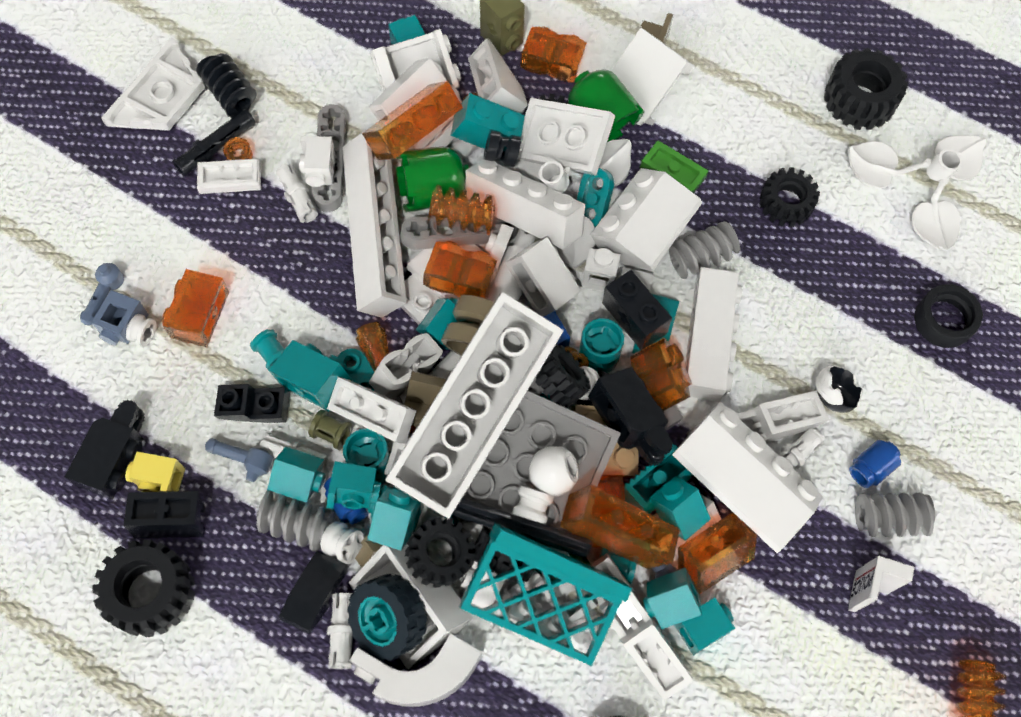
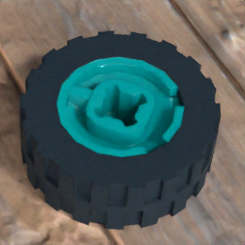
(387, 616)

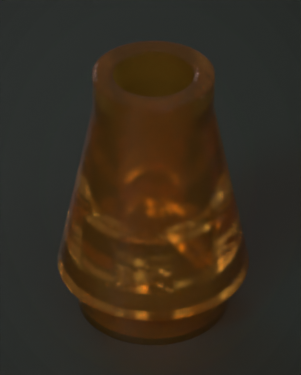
(373, 342)

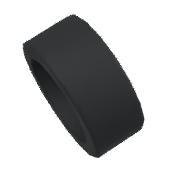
(961, 299)

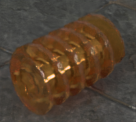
(462, 209)
(979, 689)

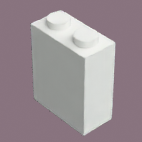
(406, 86)

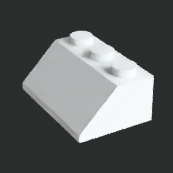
(646, 219)
(440, 603)

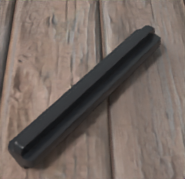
(534, 530)

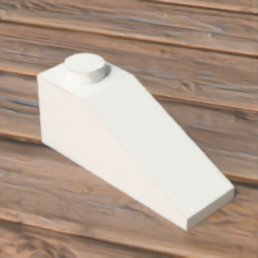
(494, 78)

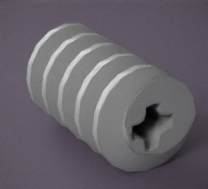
(703, 247)
(895, 511)
(291, 521)

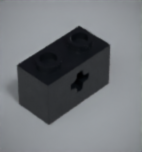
(636, 310)

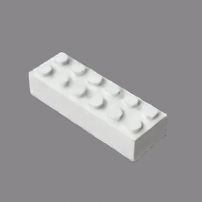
(474, 405)

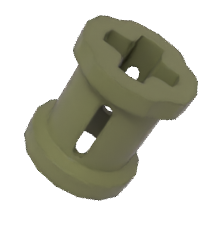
(330, 429)

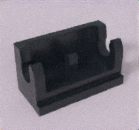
(164, 514)

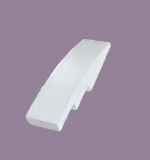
(785, 416)
(645, 639)

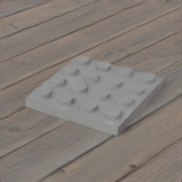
(530, 429)

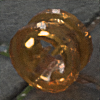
(236, 144)

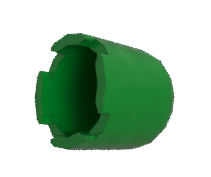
(606, 92)
(424, 170)

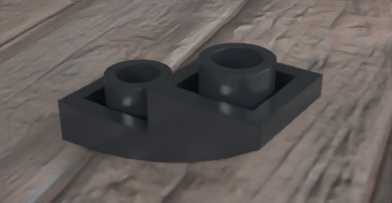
(252, 404)
(312, 592)

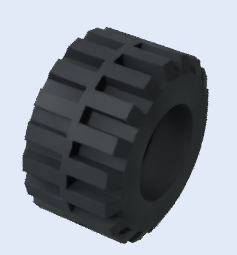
(870, 71)
(121, 573)

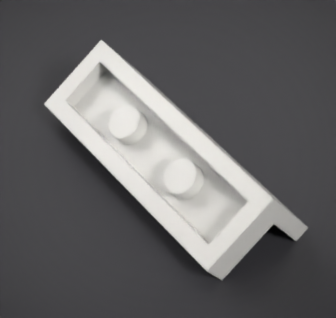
(372, 410)

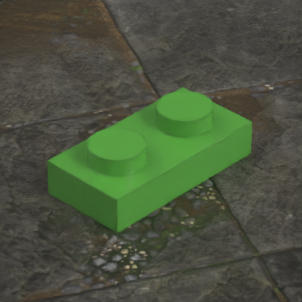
(676, 165)

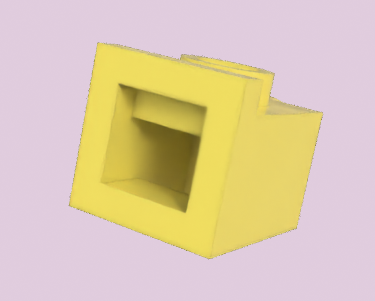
(155, 473)

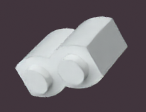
(396, 368)

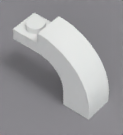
(423, 686)

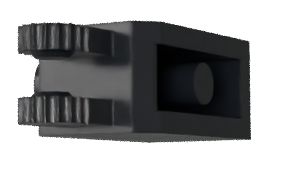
(632, 411)
(107, 451)

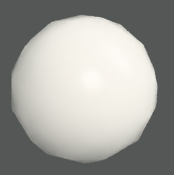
(553, 470)

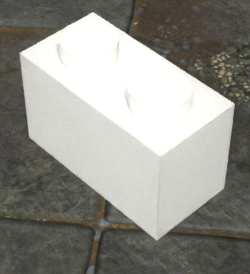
(543, 276)

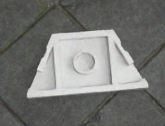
(158, 93)

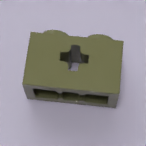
(502, 23)

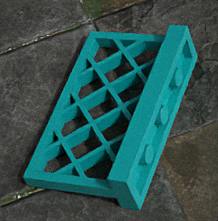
(560, 566)

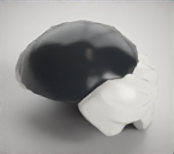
(838, 389)

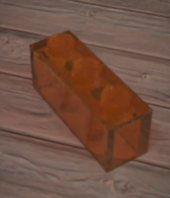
(412, 120)
(620, 527)

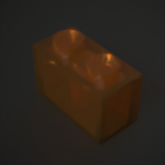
(195, 308)
(717, 552)

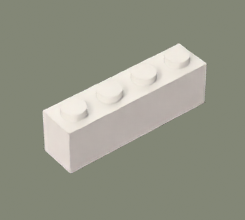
(527, 203)
(711, 333)

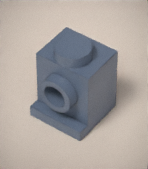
(115, 316)

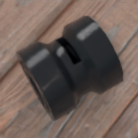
(495, 145)

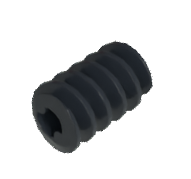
(226, 83)

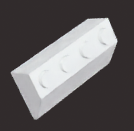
(749, 476)

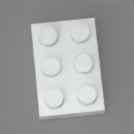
(565, 134)

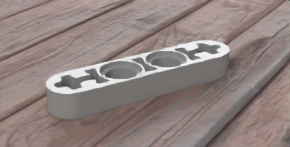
(339, 135)
(461, 237)

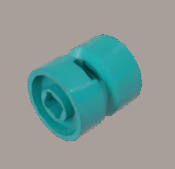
(602, 344)
(369, 450)

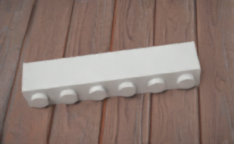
(373, 230)

